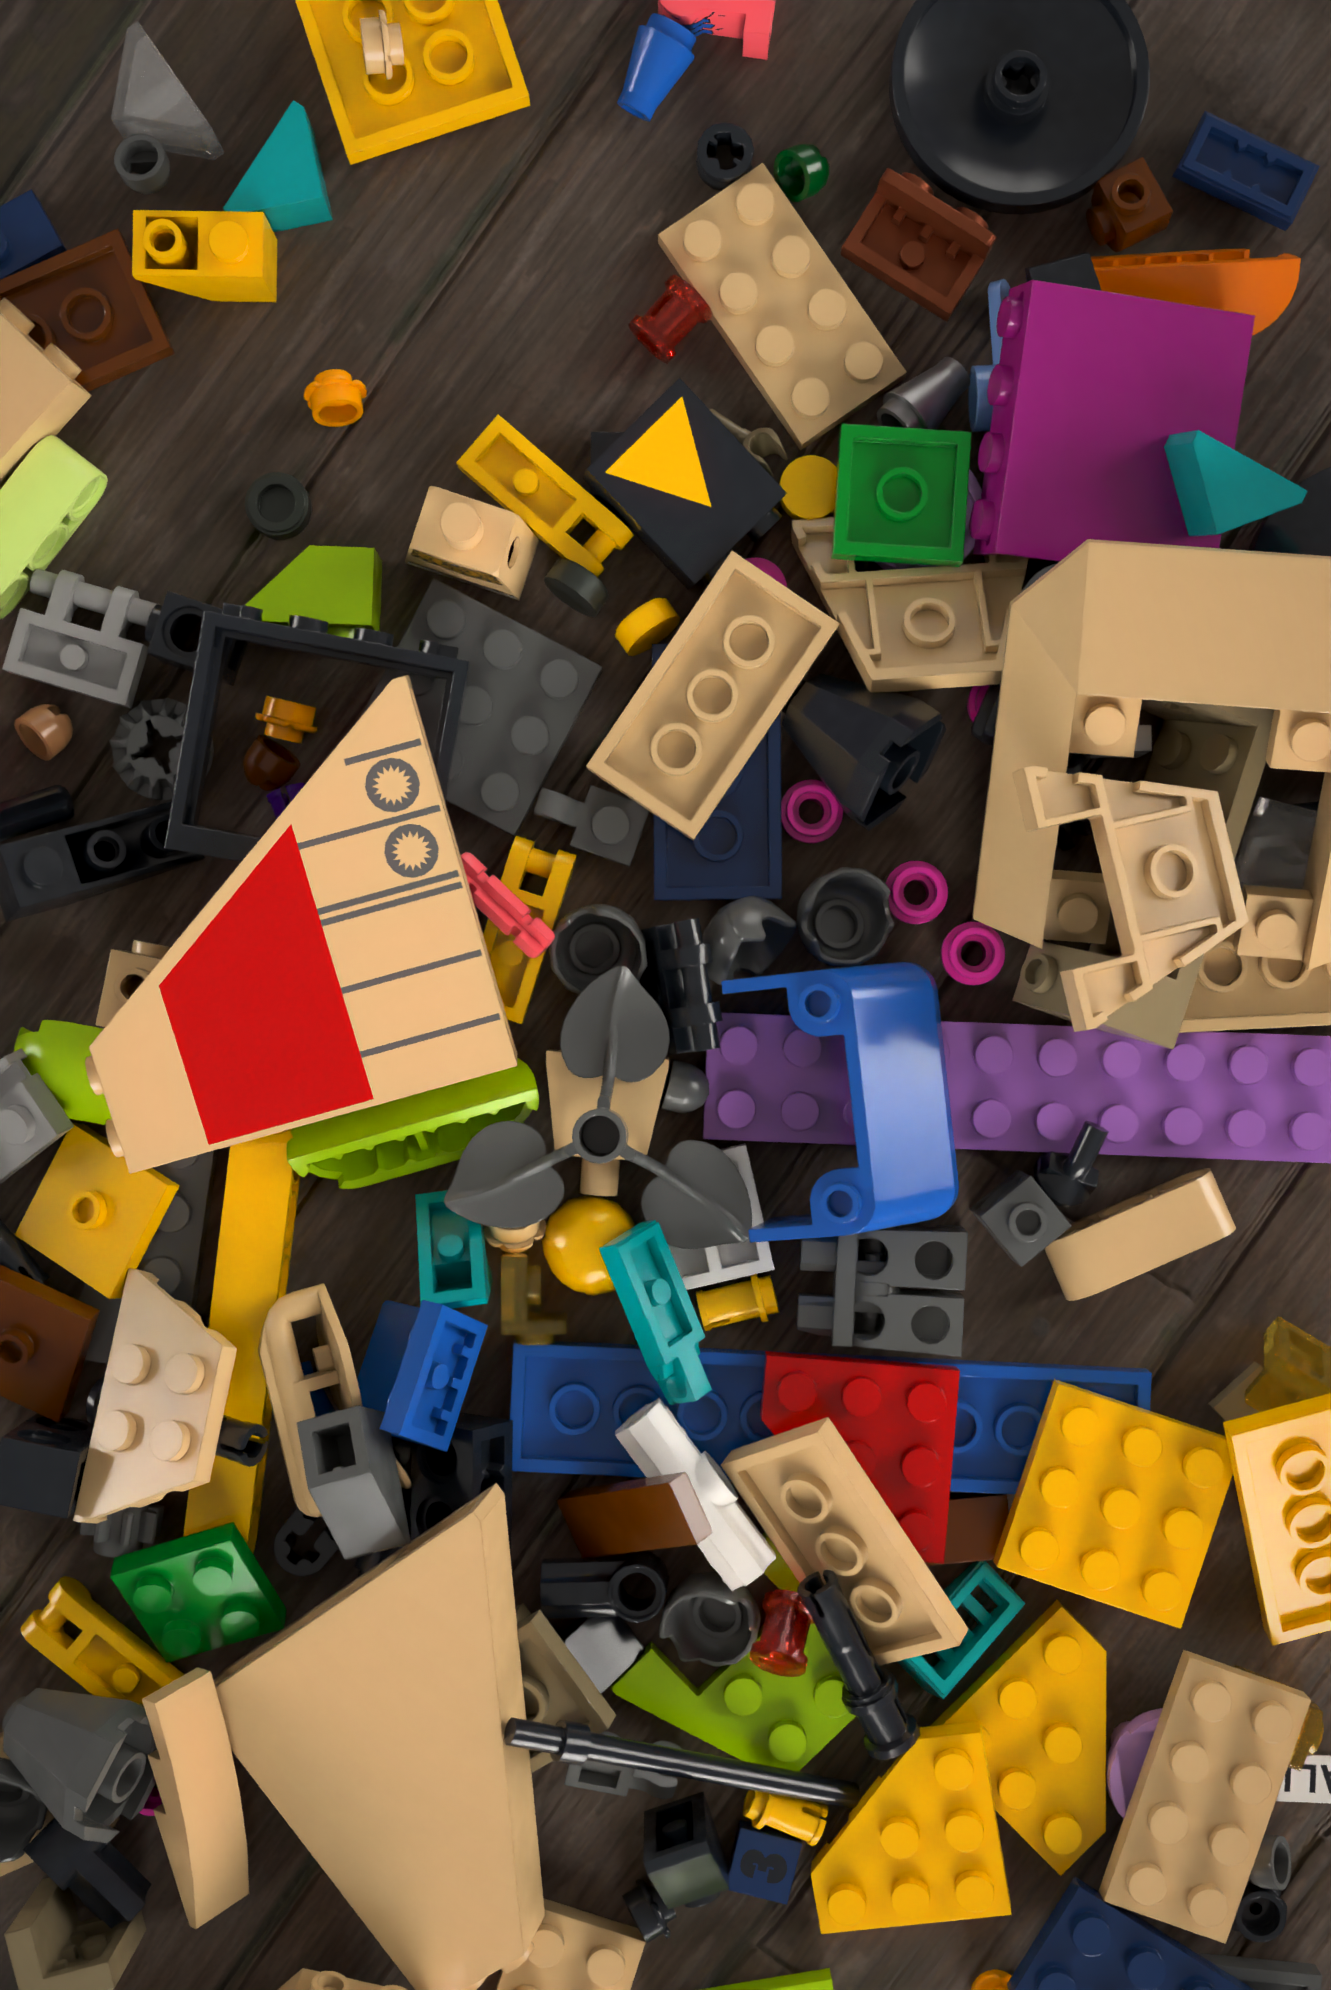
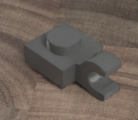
(603, 824)
(619, 1779)

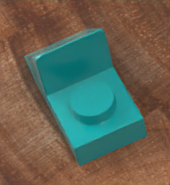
(450, 1255)

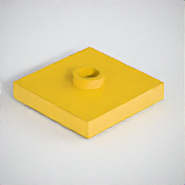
(94, 1212)

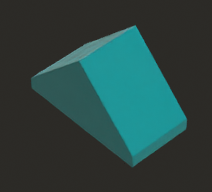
(285, 177)
(1223, 487)

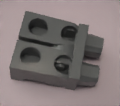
(866, 1293)

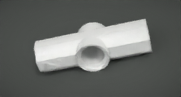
(664, 1448)

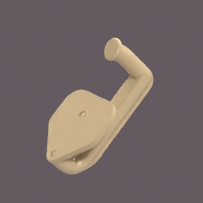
(289, 1387)

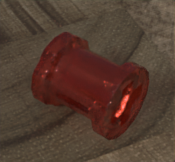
(670, 318)
(783, 1635)

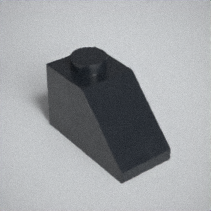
(684, 1853)

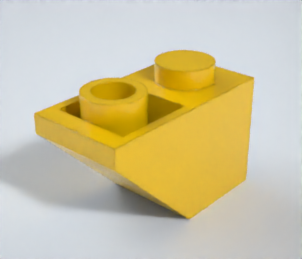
(207, 254)

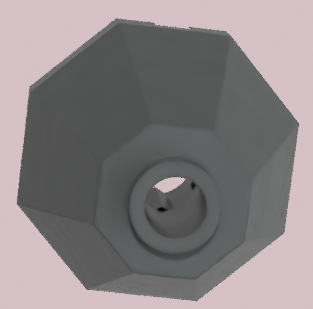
(82, 1757)

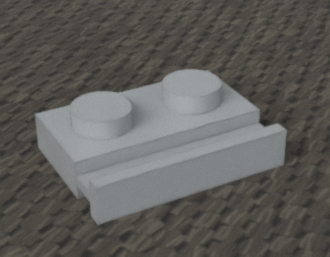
(28, 1115)

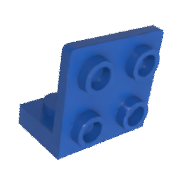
(420, 1370)

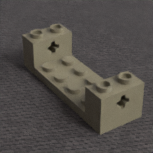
(1195, 748)

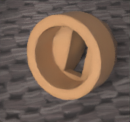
(44, 730)

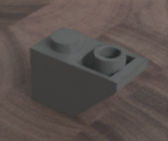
(355, 1480)

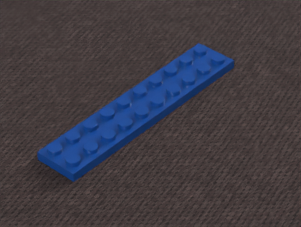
(578, 1393)

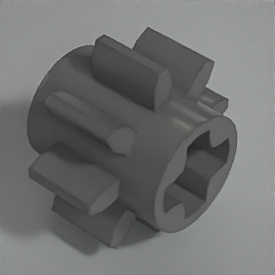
(125, 1530)

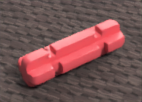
(506, 909)

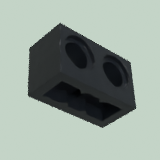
(474, 1462)
(44, 1465)

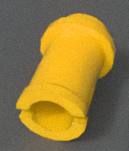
(737, 1302)
(787, 1815)

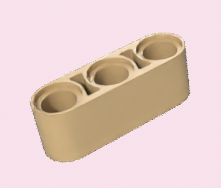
(1140, 1234)

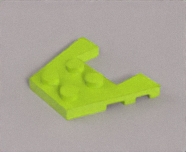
(743, 1707)

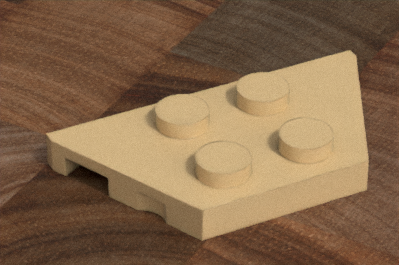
(156, 1403)

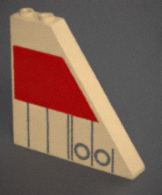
(319, 971)

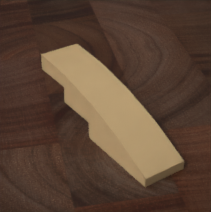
(199, 1796)

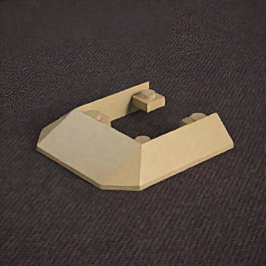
(1161, 627)

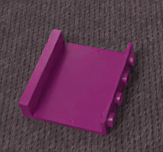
(1085, 415)

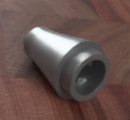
(926, 398)

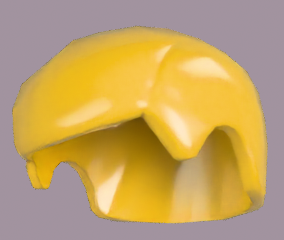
(574, 1242)

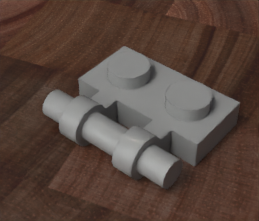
(75, 656)

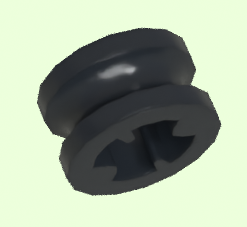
(740, 145)

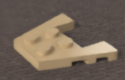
(915, 623)
(1163, 874)

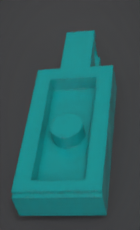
(658, 1310)

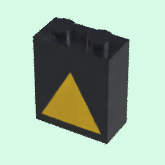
(685, 485)

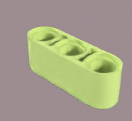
(41, 512)

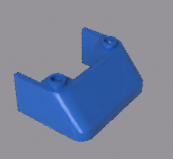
(895, 1093)

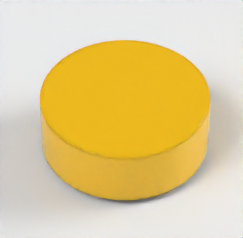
(809, 488)
(647, 626)

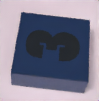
(763, 1862)

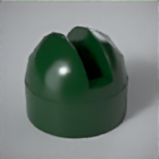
(795, 162)

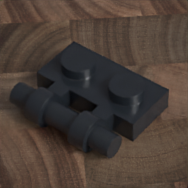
(681, 985)

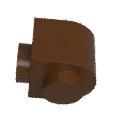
(1127, 207)

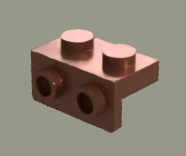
(919, 243)

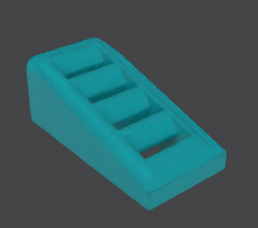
(957, 1661)

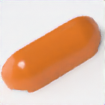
(1206, 279)

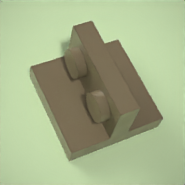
(555, 1681)
(62, 1953)

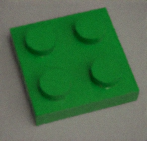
(901, 495)
(199, 1592)

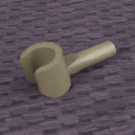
(758, 442)

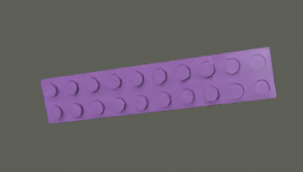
(1038, 1087)

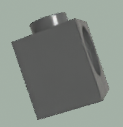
(1020, 1217)

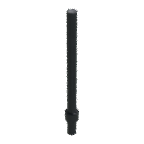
(575, 1743)

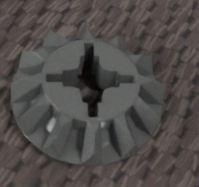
(133, 737)

